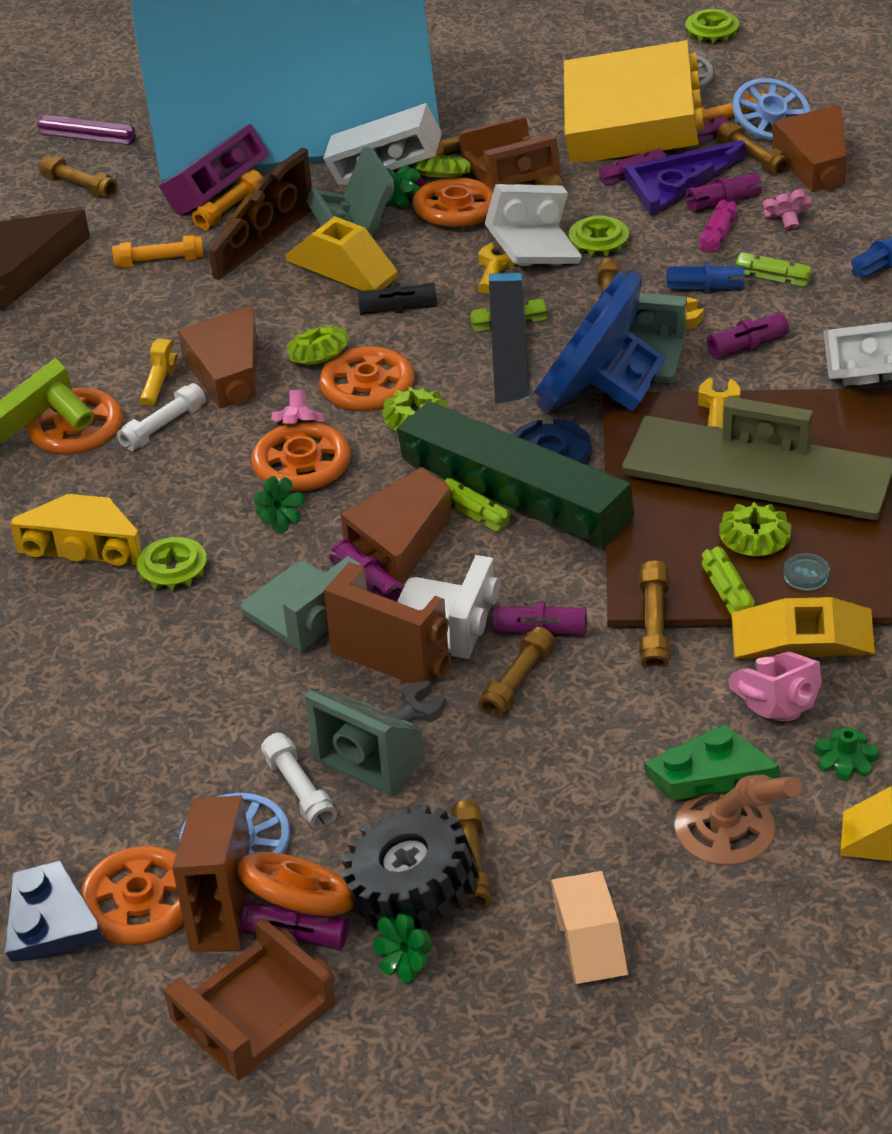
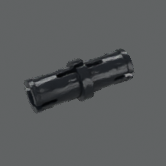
(397, 298)

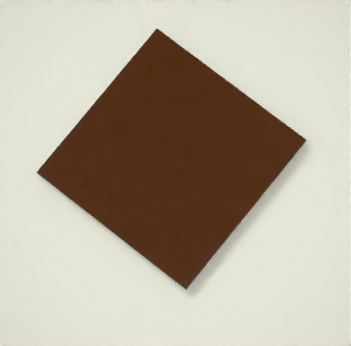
(682, 521)

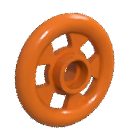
(454, 201)
(365, 377)
(91, 436)
(302, 455)
(137, 860)
(295, 884)

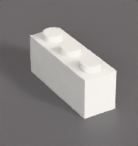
(395, 139)

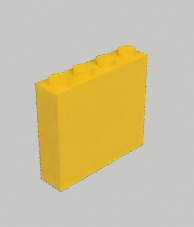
(632, 102)

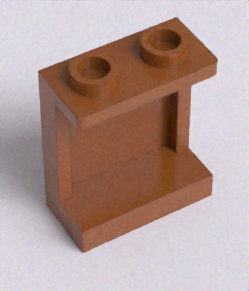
(507, 154)
(384, 632)
(254, 1001)

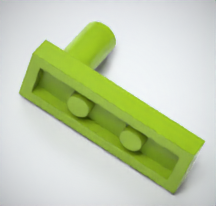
(43, 389)

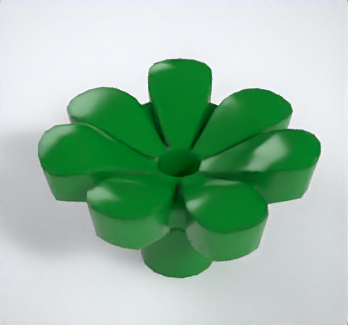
(403, 185)
(277, 504)
(846, 753)
(402, 946)

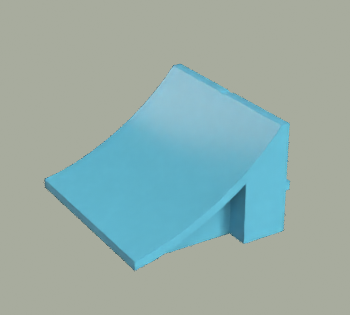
(281, 67)

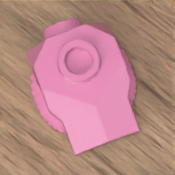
(780, 686)

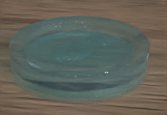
(806, 571)

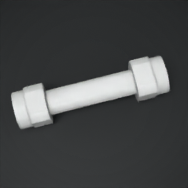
(136, 433)
(282, 754)

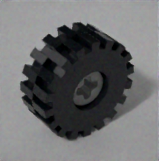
(426, 891)

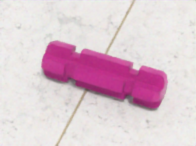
(718, 226)

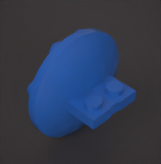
(604, 352)

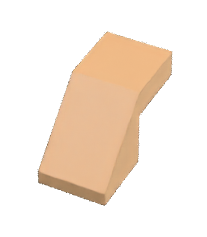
(589, 926)

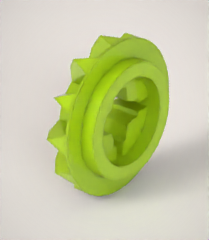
(712, 25)
(443, 166)
(614, 230)
(317, 345)
(399, 408)
(737, 532)
(155, 558)

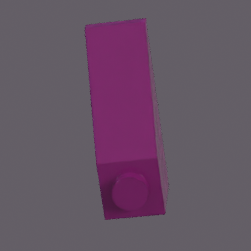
(214, 170)

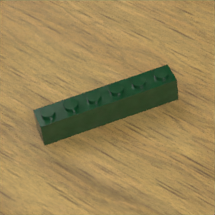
(517, 473)

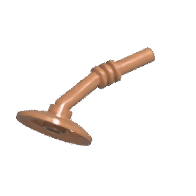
(729, 824)

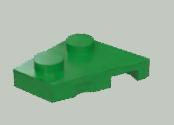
(708, 764)

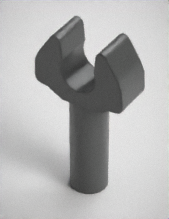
(415, 710)

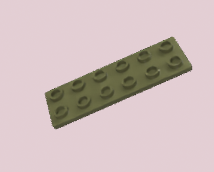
(761, 456)

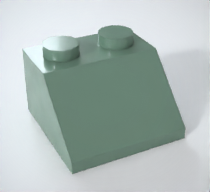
(362, 741)

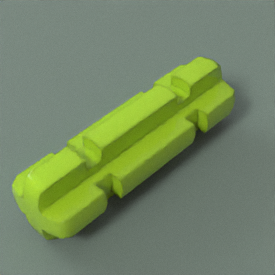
(775, 269)
(534, 311)
(478, 506)
(726, 580)

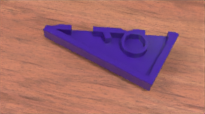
(667, 178)

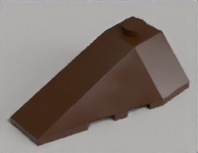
(264, 214)
(36, 246)

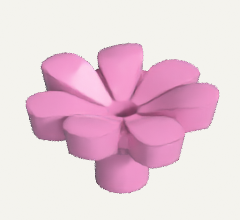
(787, 207)
(297, 410)

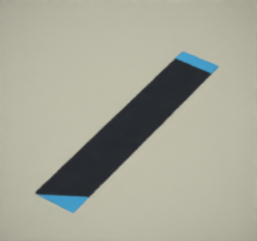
(508, 337)

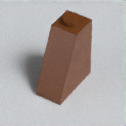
(814, 147)
(223, 355)
(400, 521)
(207, 876)

